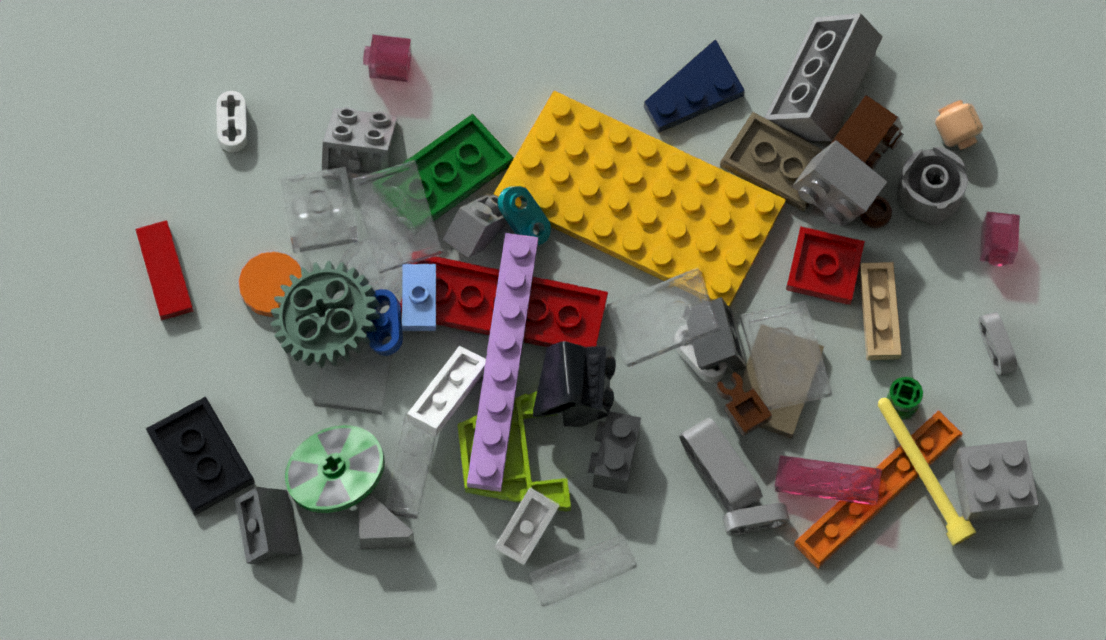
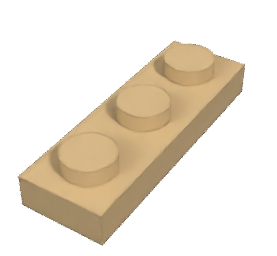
(880, 311)

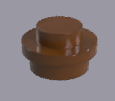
(877, 214)

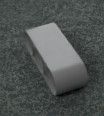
(720, 465)

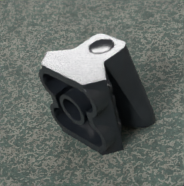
(575, 383)

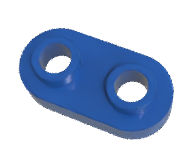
(387, 325)

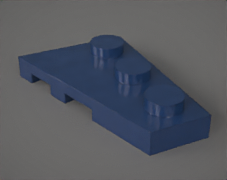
(694, 89)

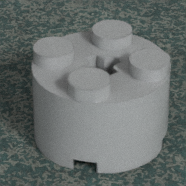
(932, 185)

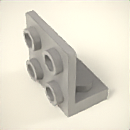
(358, 141)

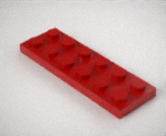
(554, 312)

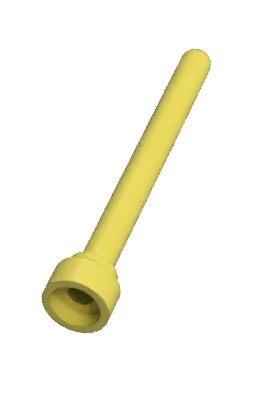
(957, 527)

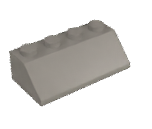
(824, 76)

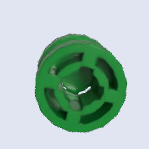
(905, 404)

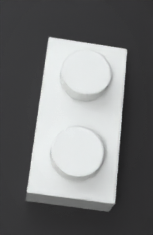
(526, 526)

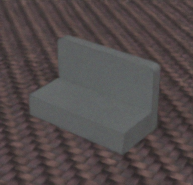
(721, 345)
(266, 524)

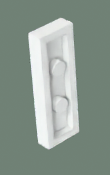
(447, 391)

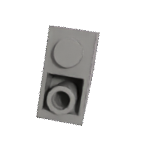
(475, 225)

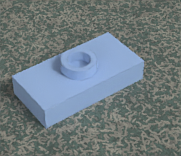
(419, 297)

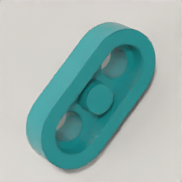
(523, 218)

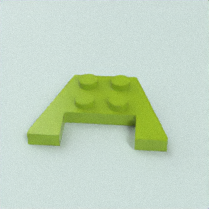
(517, 469)

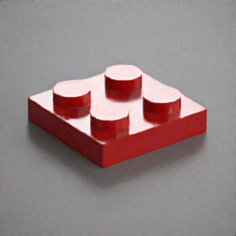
(825, 265)

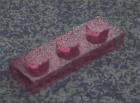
(828, 480)

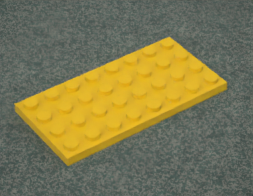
(642, 197)

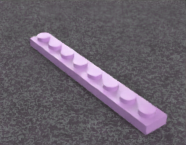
(502, 363)

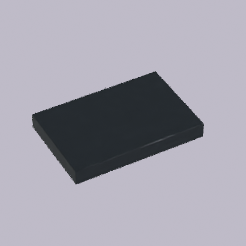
(200, 455)

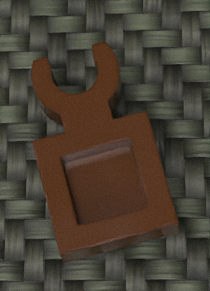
(744, 409)

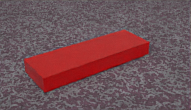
(164, 270)

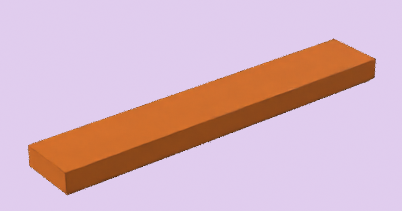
(848, 518)

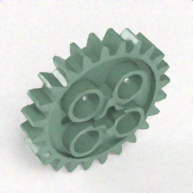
(325, 314)

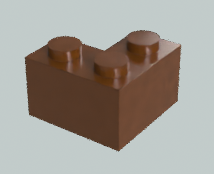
(870, 131)

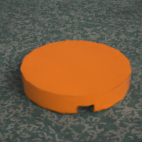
(262, 280)

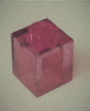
(388, 58)
(999, 238)

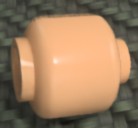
(959, 124)

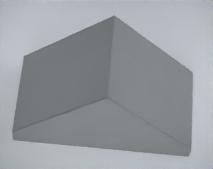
(381, 527)

